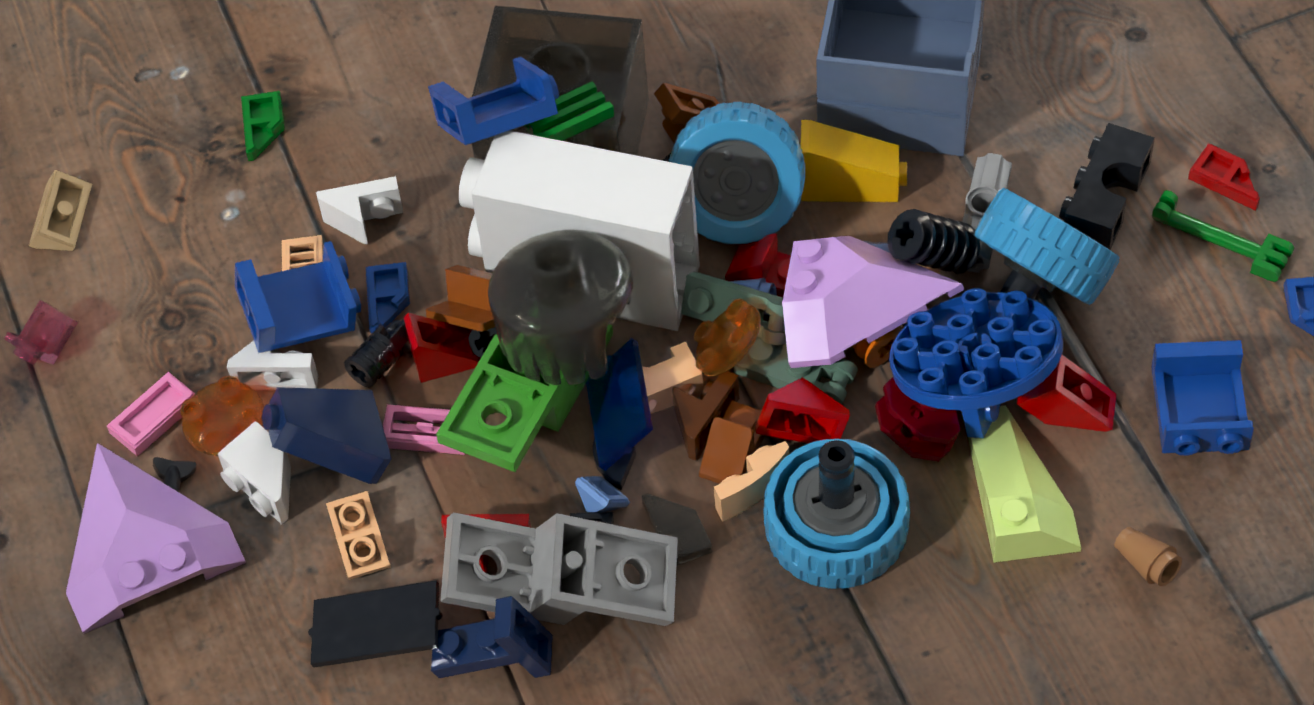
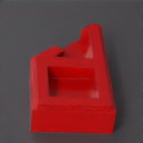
(1225, 175)

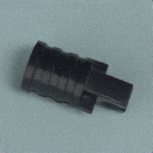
(377, 353)

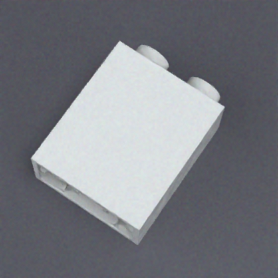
(555, 185)

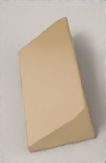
(60, 213)

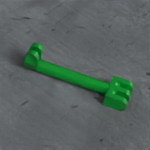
(1268, 257)

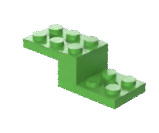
(525, 403)

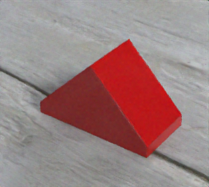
(438, 347)
(802, 414)

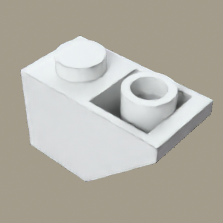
(259, 471)

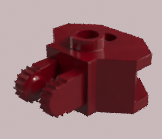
(932, 428)

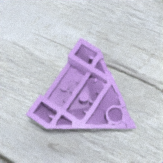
(849, 293)
(140, 541)

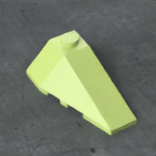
(1019, 497)

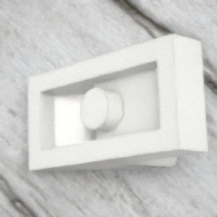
(352, 204)
(273, 368)

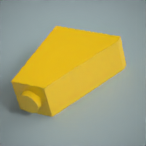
(849, 166)

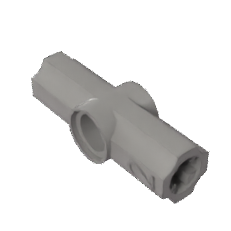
(989, 177)

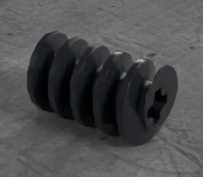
(933, 241)

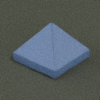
(599, 494)

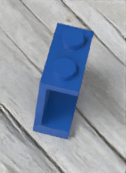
(297, 302)

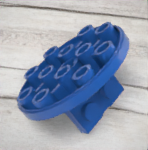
(976, 354)

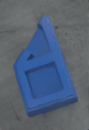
(386, 293)

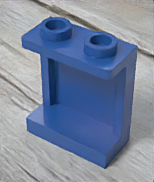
(497, 110)
(1200, 397)

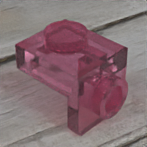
(43, 334)

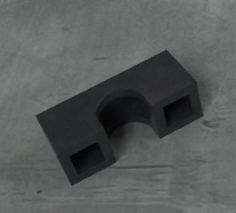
(1116, 160)

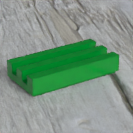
(568, 107)

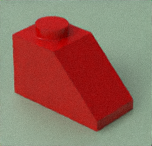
(1071, 399)

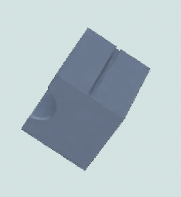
(901, 70)

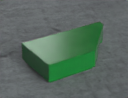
(262, 121)

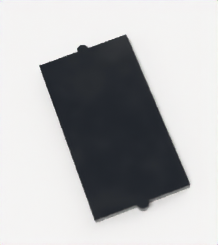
(375, 624)

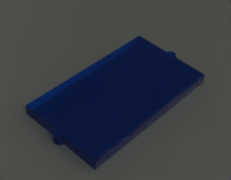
(619, 405)

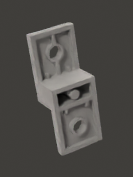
(560, 568)

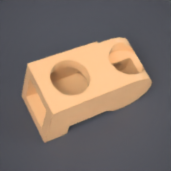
(676, 372)

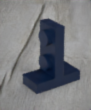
(494, 643)

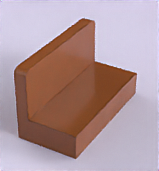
(467, 299)

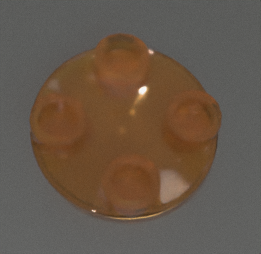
(726, 338)
(220, 414)

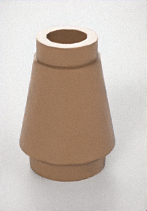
(1150, 557)

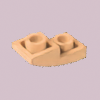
(743, 491)
(358, 535)

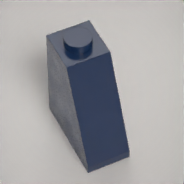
(330, 429)

